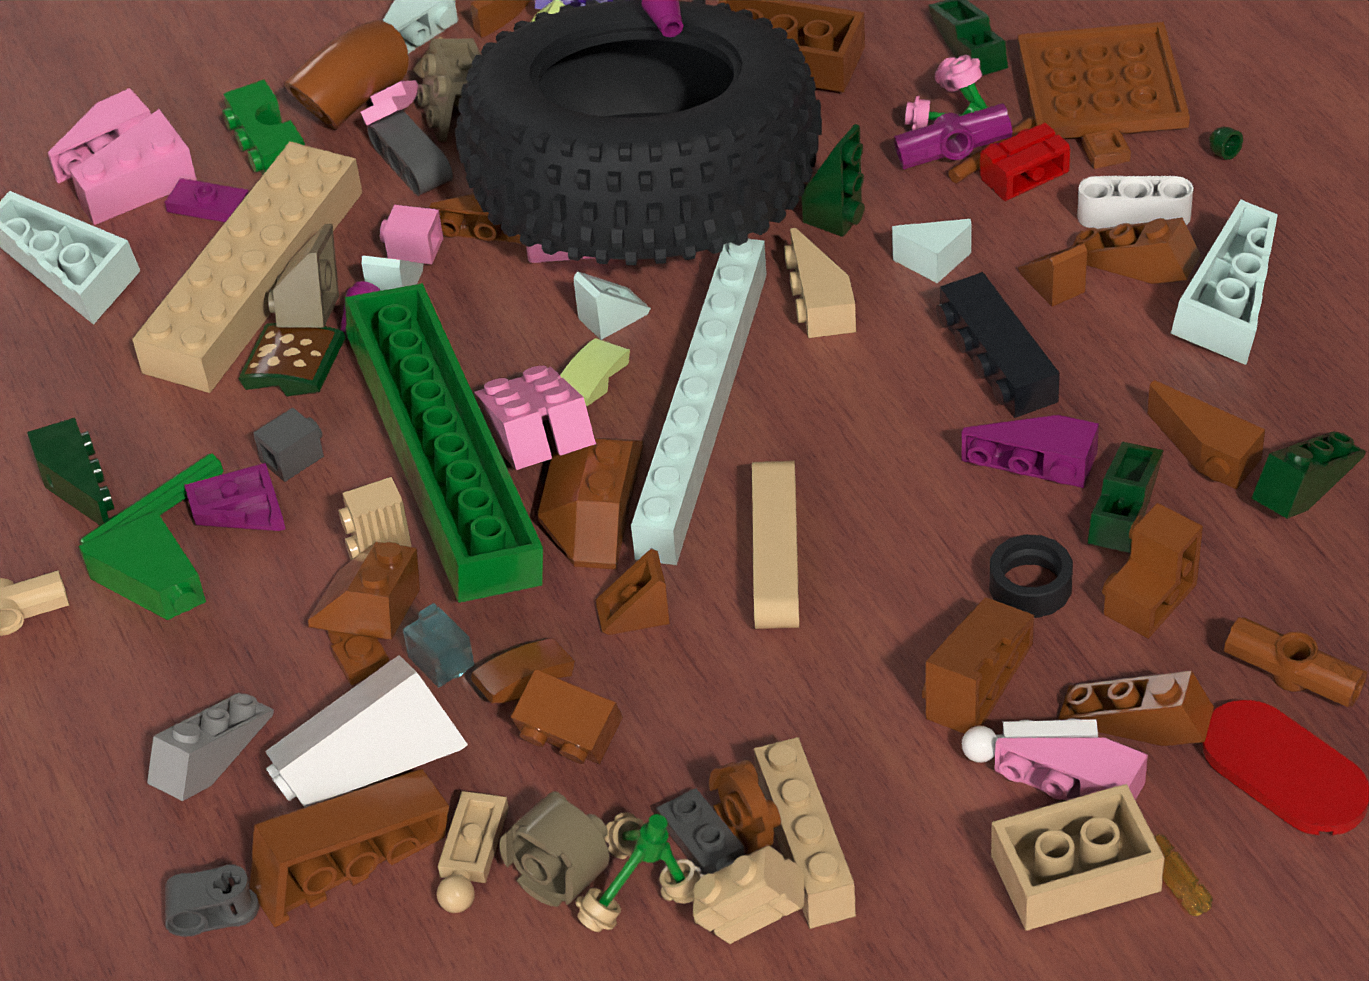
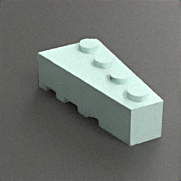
(67, 254)

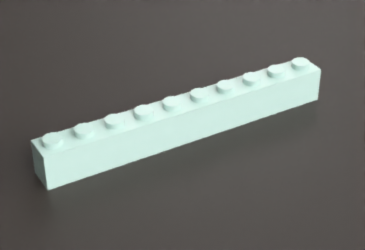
(699, 402)

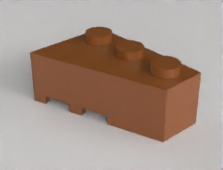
(976, 665)

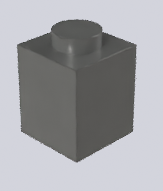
(289, 444)

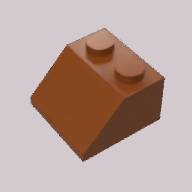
(370, 592)

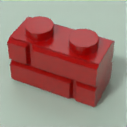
(1024, 161)

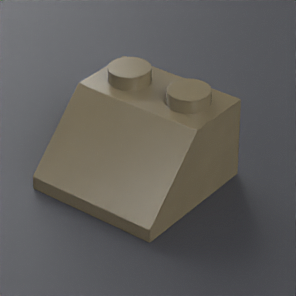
(308, 284)

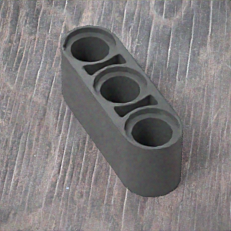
(410, 153)

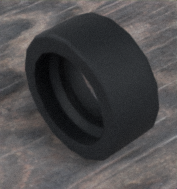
(1031, 551)

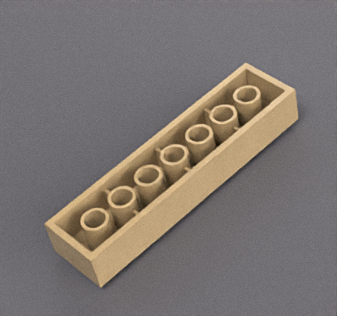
(227, 288)

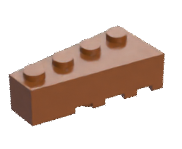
(342, 840)

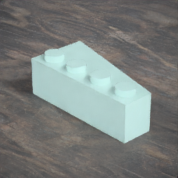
(1227, 290)

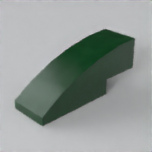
(969, 33)
(1124, 495)

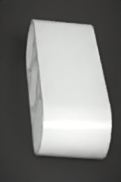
(1133, 200)

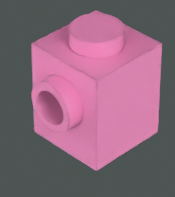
(412, 234)

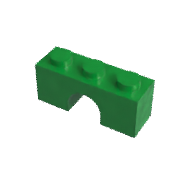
(258, 124)

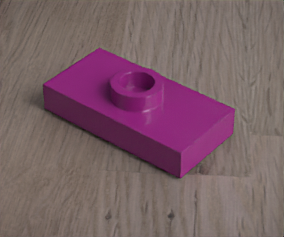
(204, 199)

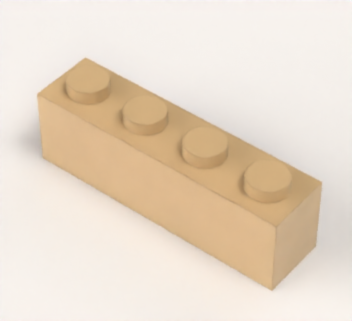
(806, 831)

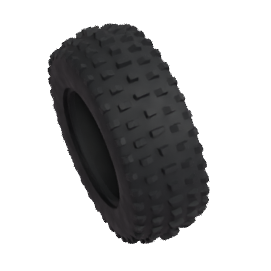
(636, 140)

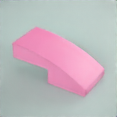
(390, 101)

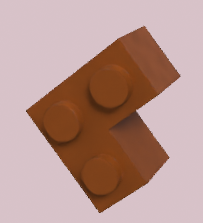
(1157, 572)

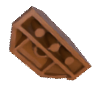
(590, 500)

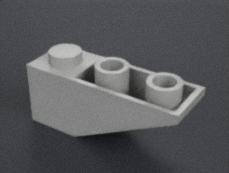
(203, 746)

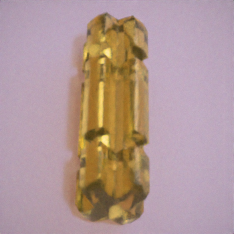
(1183, 880)

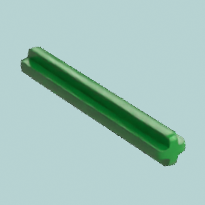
(162, 497)

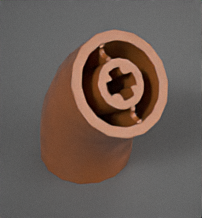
(350, 71)

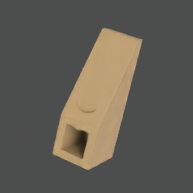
(823, 289)

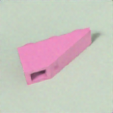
(95, 130)
(1070, 765)

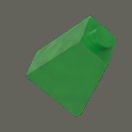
(145, 567)

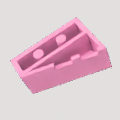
(132, 169)

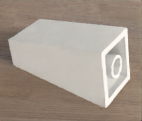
(364, 737)

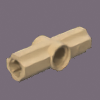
(29, 599)

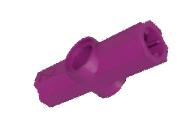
(973, 128)

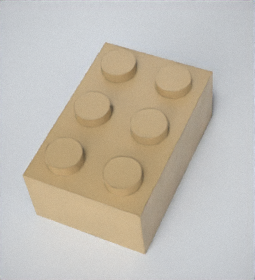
(1076, 856)

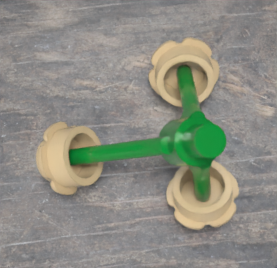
(642, 843)

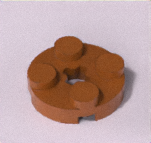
(744, 805)

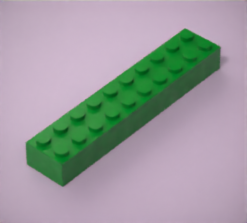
(443, 444)

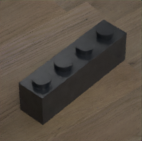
(998, 345)

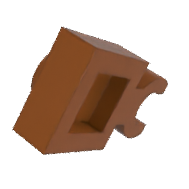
(357, 655)

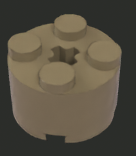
(556, 850)

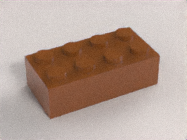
(825, 35)

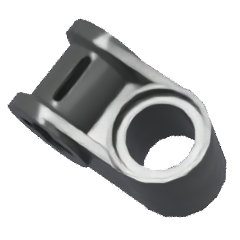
(205, 898)

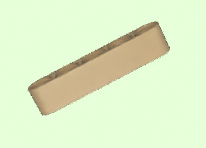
(775, 545)

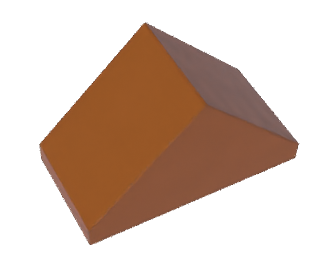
(1058, 274)
(635, 598)

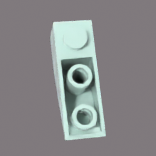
(421, 19)

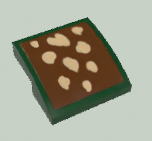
(292, 358)

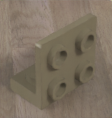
(444, 75)

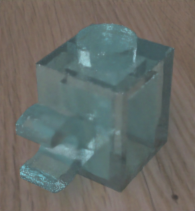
(438, 646)

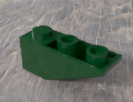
(835, 192)
(68, 472)
(1305, 472)

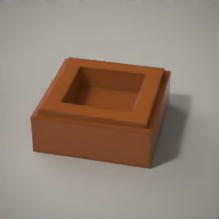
(1106, 148)

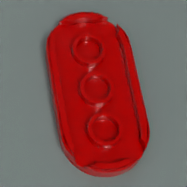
(1286, 768)

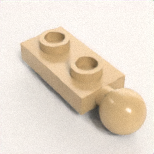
(469, 848)

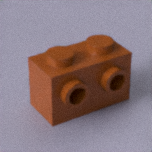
(566, 718)

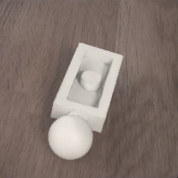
(980, 741)

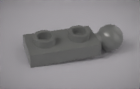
(700, 832)

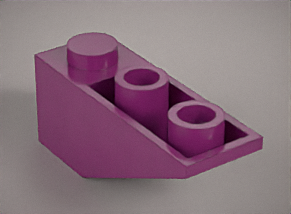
(1039, 447)

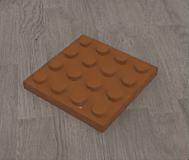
(1103, 79)

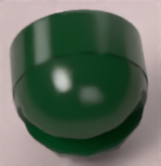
(1226, 142)

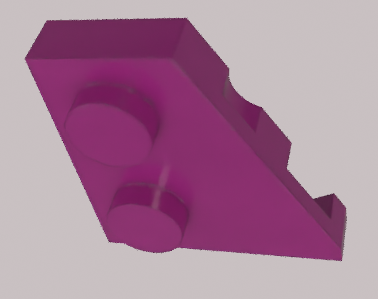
(236, 500)

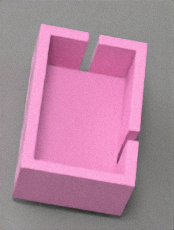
(517, 413)

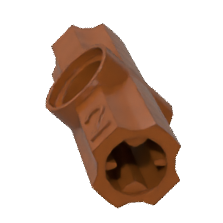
(1295, 661)

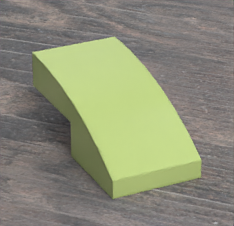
(592, 368)

